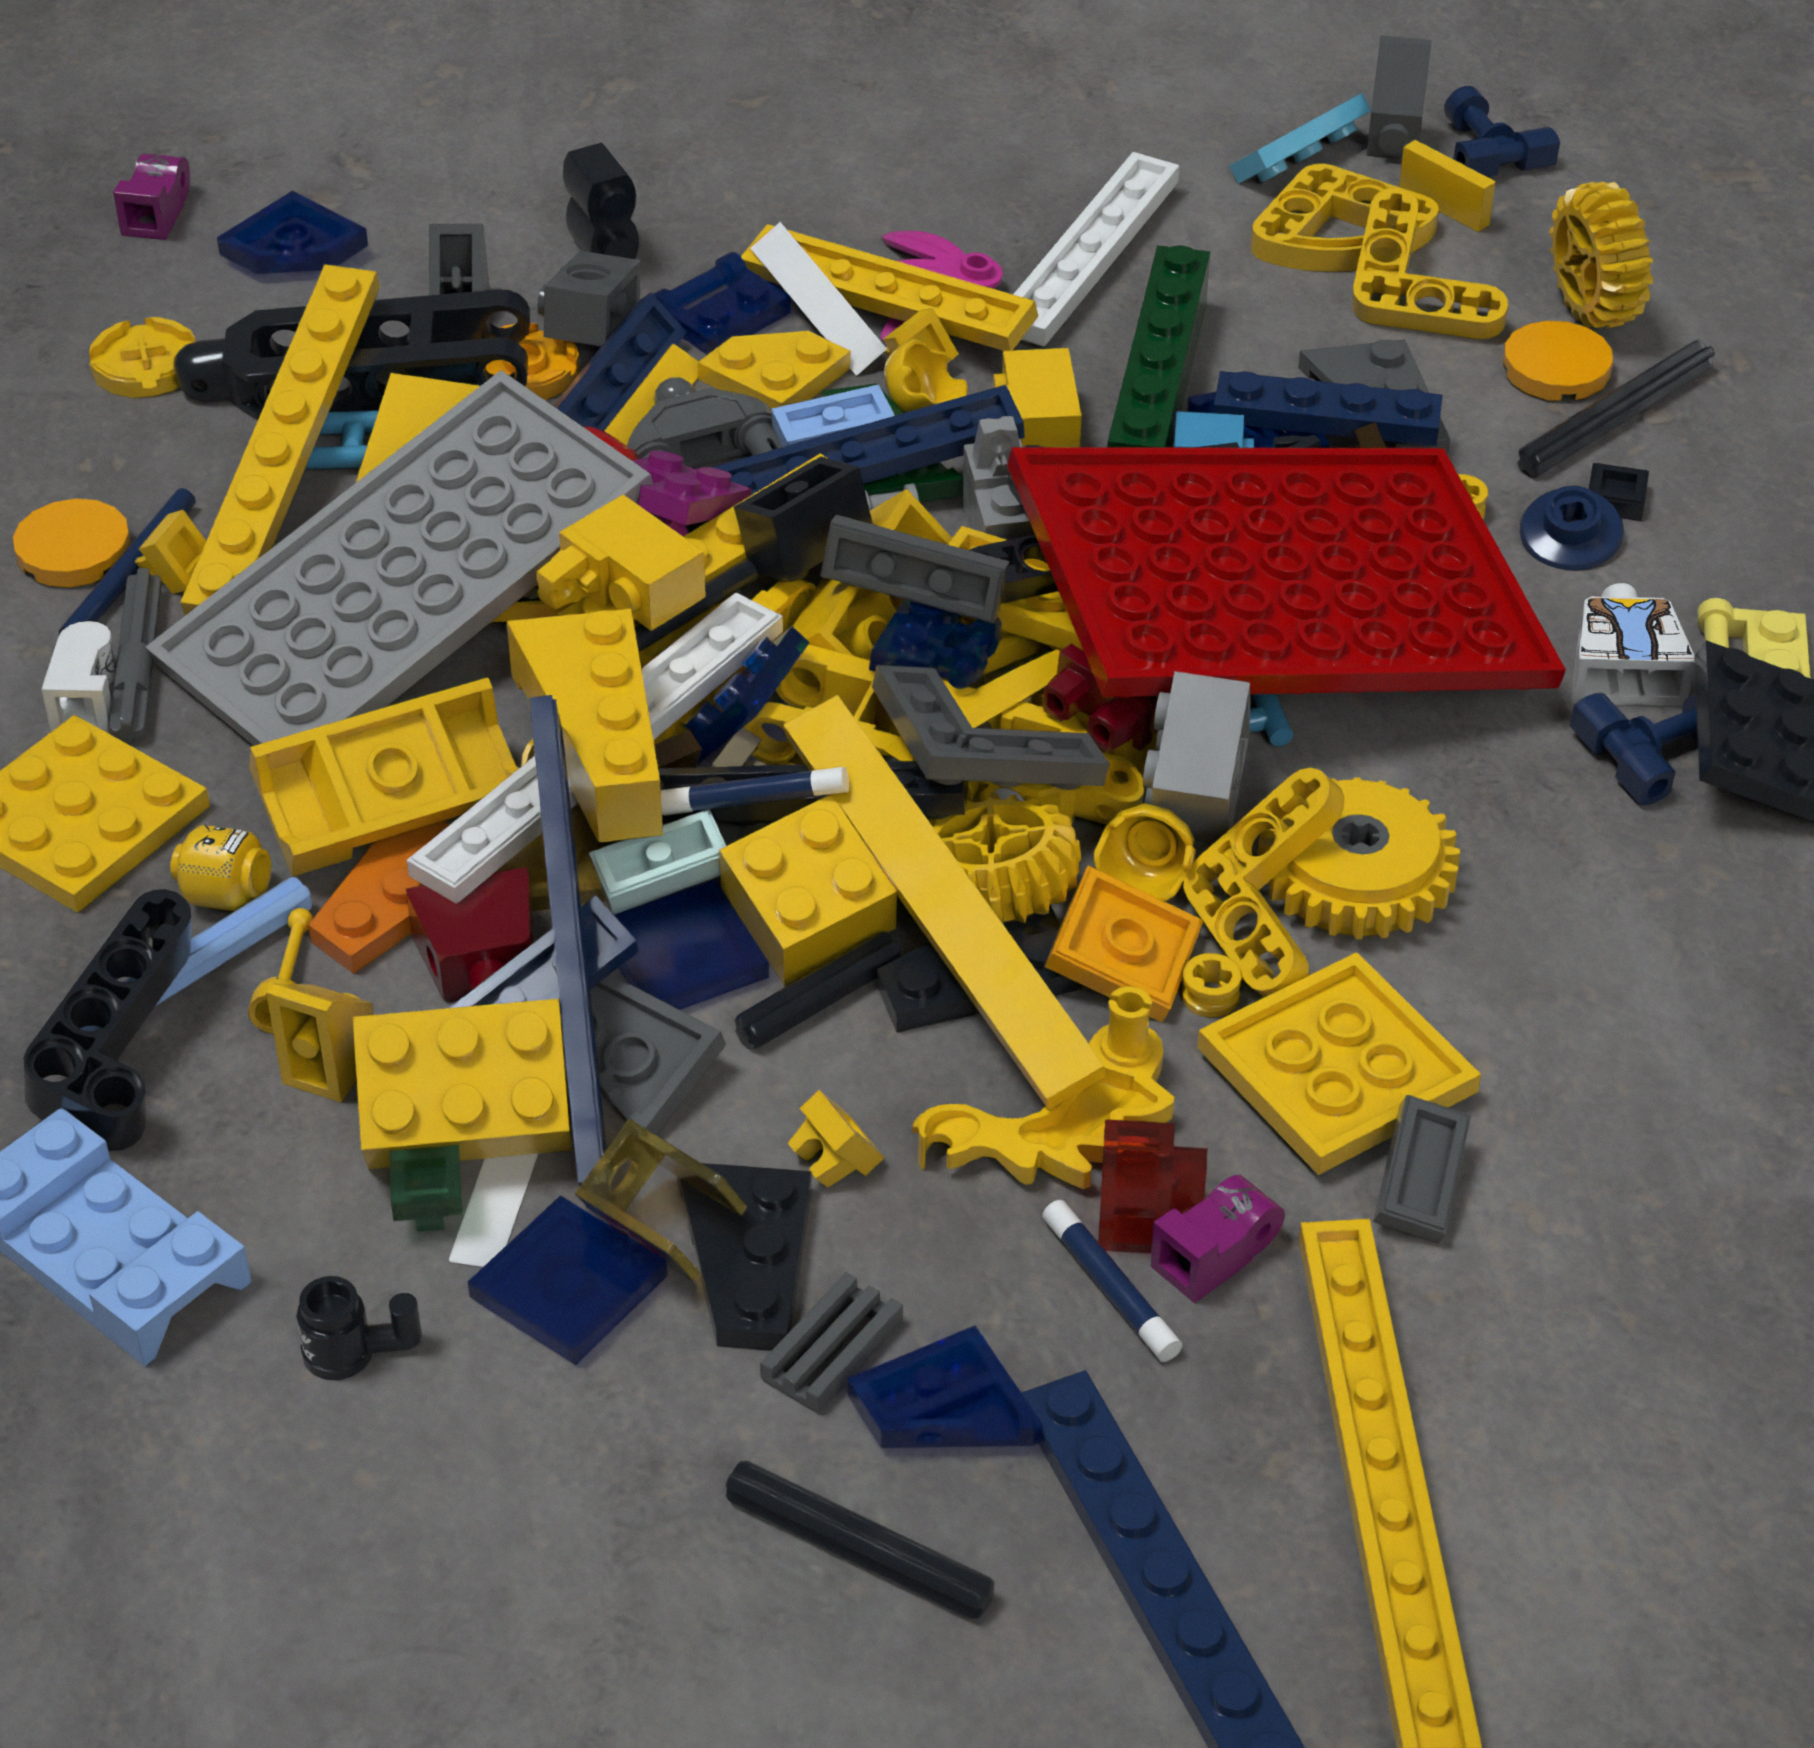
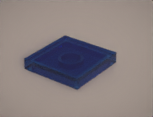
(691, 947)
(567, 1279)

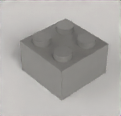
(1200, 752)

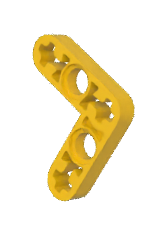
(1393, 280)
(1246, 874)

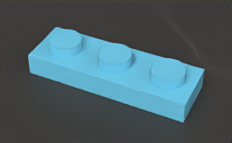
(1302, 141)

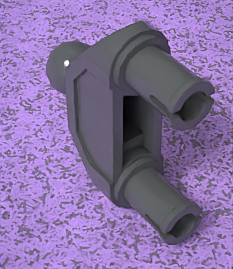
(703, 424)

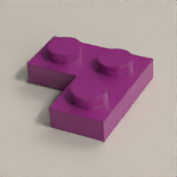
(687, 493)

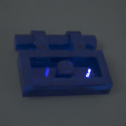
(937, 640)

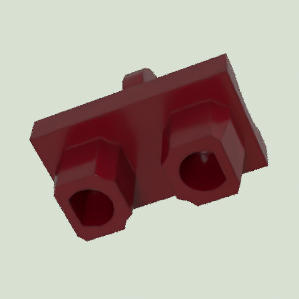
(1111, 718)

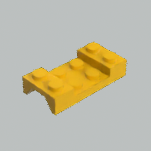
(380, 773)

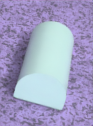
(657, 866)

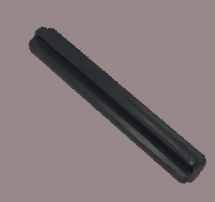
(860, 1539)

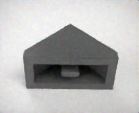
(457, 258)

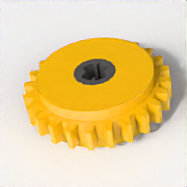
(1373, 867)

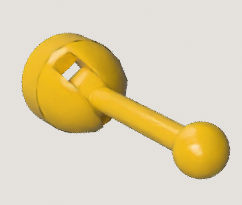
(258, 1008)

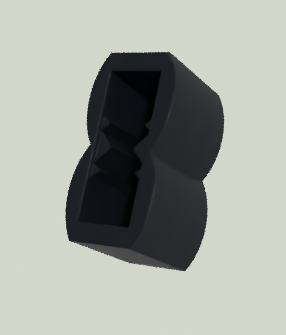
(600, 202)

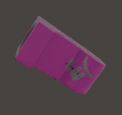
(155, 188)
(1215, 1236)

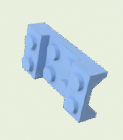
(106, 1237)

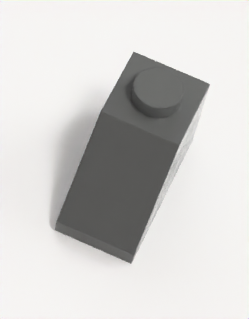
(1398, 95)

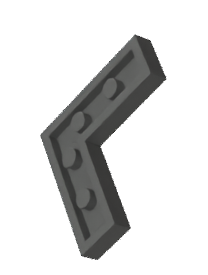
(954, 751)

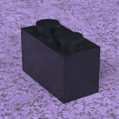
(790, 520)

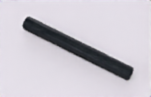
(1615, 408)

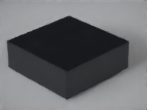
(1621, 487)

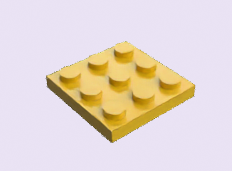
(88, 811)
(1335, 1061)

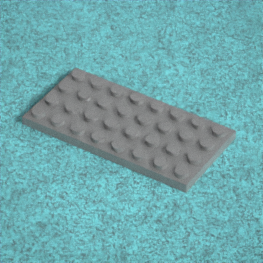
(396, 567)

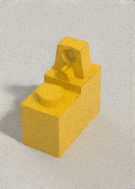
(1044, 395)
(627, 560)

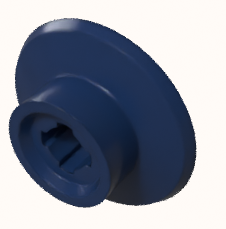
(1573, 544)

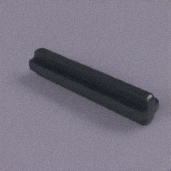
(815, 990)

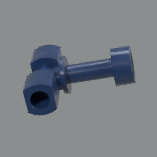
(1496, 142)
(1634, 743)

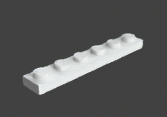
(1095, 241)

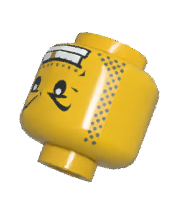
(220, 867)

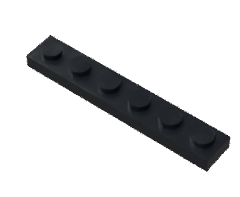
(931, 797)

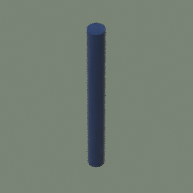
(115, 579)

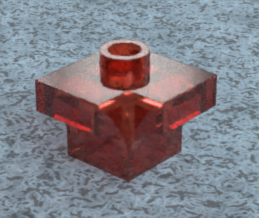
(1144, 1181)

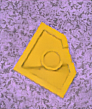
(775, 366)

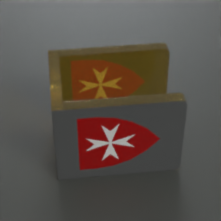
(646, 1153)

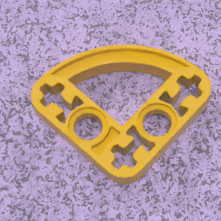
(1337, 196)

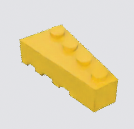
(600, 693)

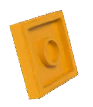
(1124, 939)

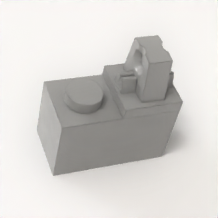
(986, 494)

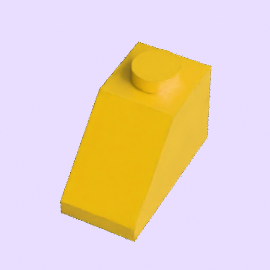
(315, 1037)

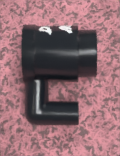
(336, 1330)

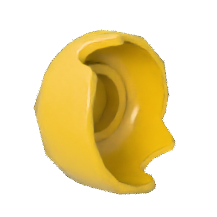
(920, 377)
(1147, 850)

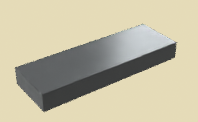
(914, 569)

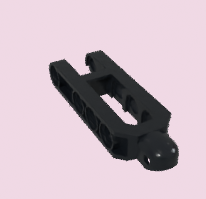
(445, 342)

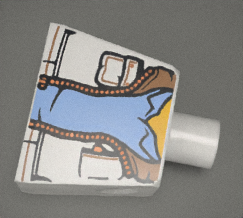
(1632, 650)

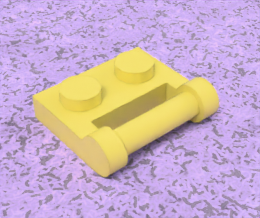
(1766, 635)

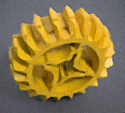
(1601, 254)
(1014, 853)

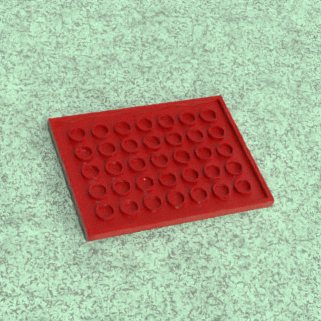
(1280, 570)

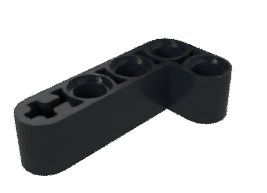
(120, 1010)

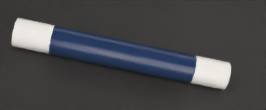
(755, 790)
(1112, 1281)

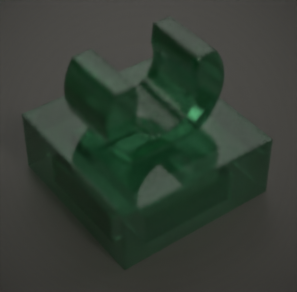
(426, 1185)

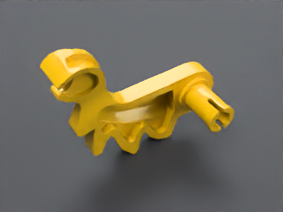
(1073, 1131)

